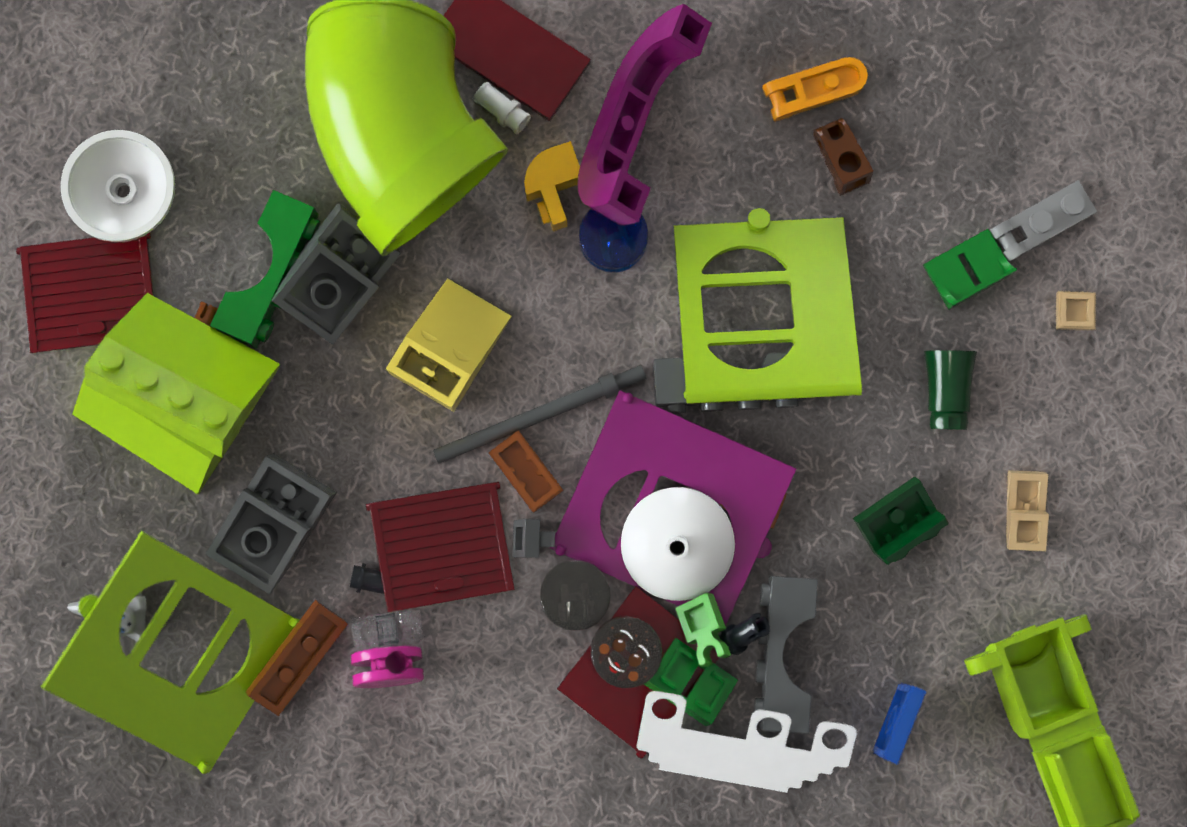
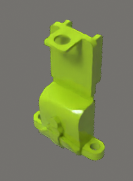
(1056, 711)

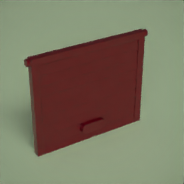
(81, 289)
(441, 546)
(623, 707)

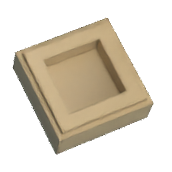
(1075, 310)

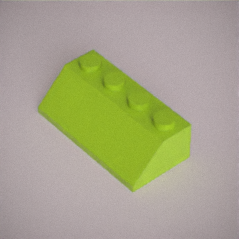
(147, 439)

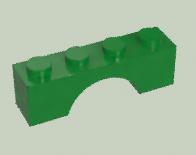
(248, 312)

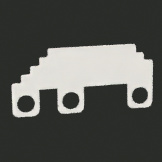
(748, 762)

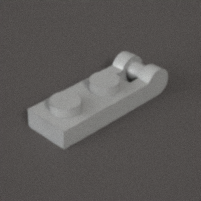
(1044, 220)

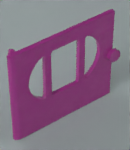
(664, 444)

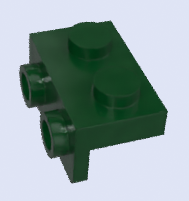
(900, 521)

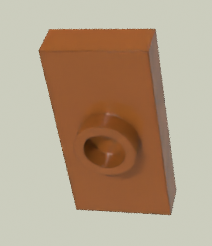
(526, 471)

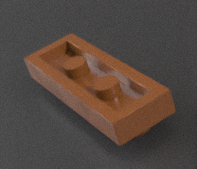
(296, 658)

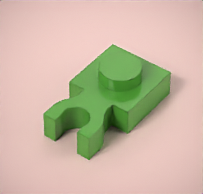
(701, 625)

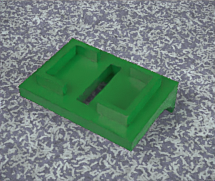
(985, 261)
(709, 690)

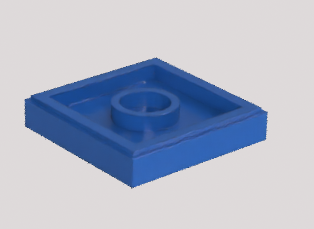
(898, 722)

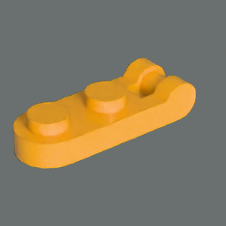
(816, 87)

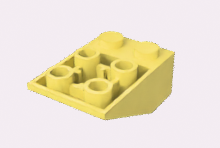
(448, 344)

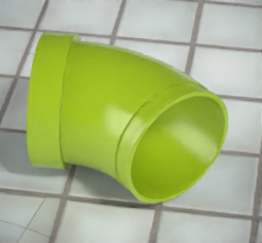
(393, 115)

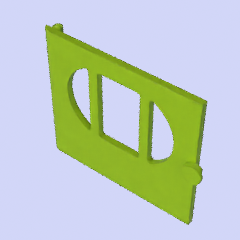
(824, 330)
(120, 691)

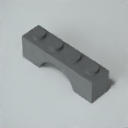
(670, 388)
(788, 605)

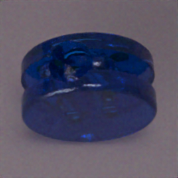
(612, 245)

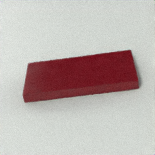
(515, 54)

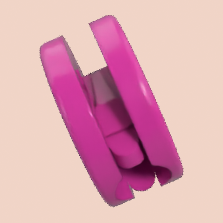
(388, 667)

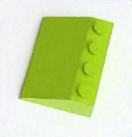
(180, 373)

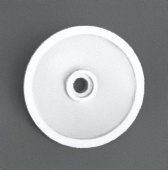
(98, 171)
(684, 517)

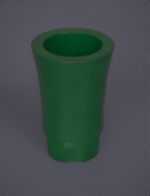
(949, 387)

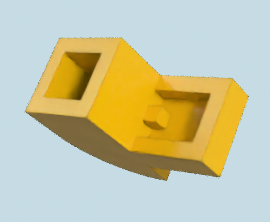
(546, 175)

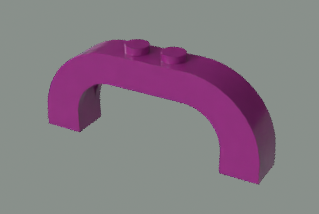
(606, 161)

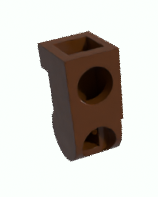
(843, 156)

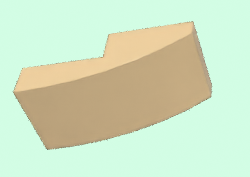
(1027, 510)

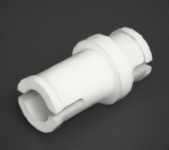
(506, 110)

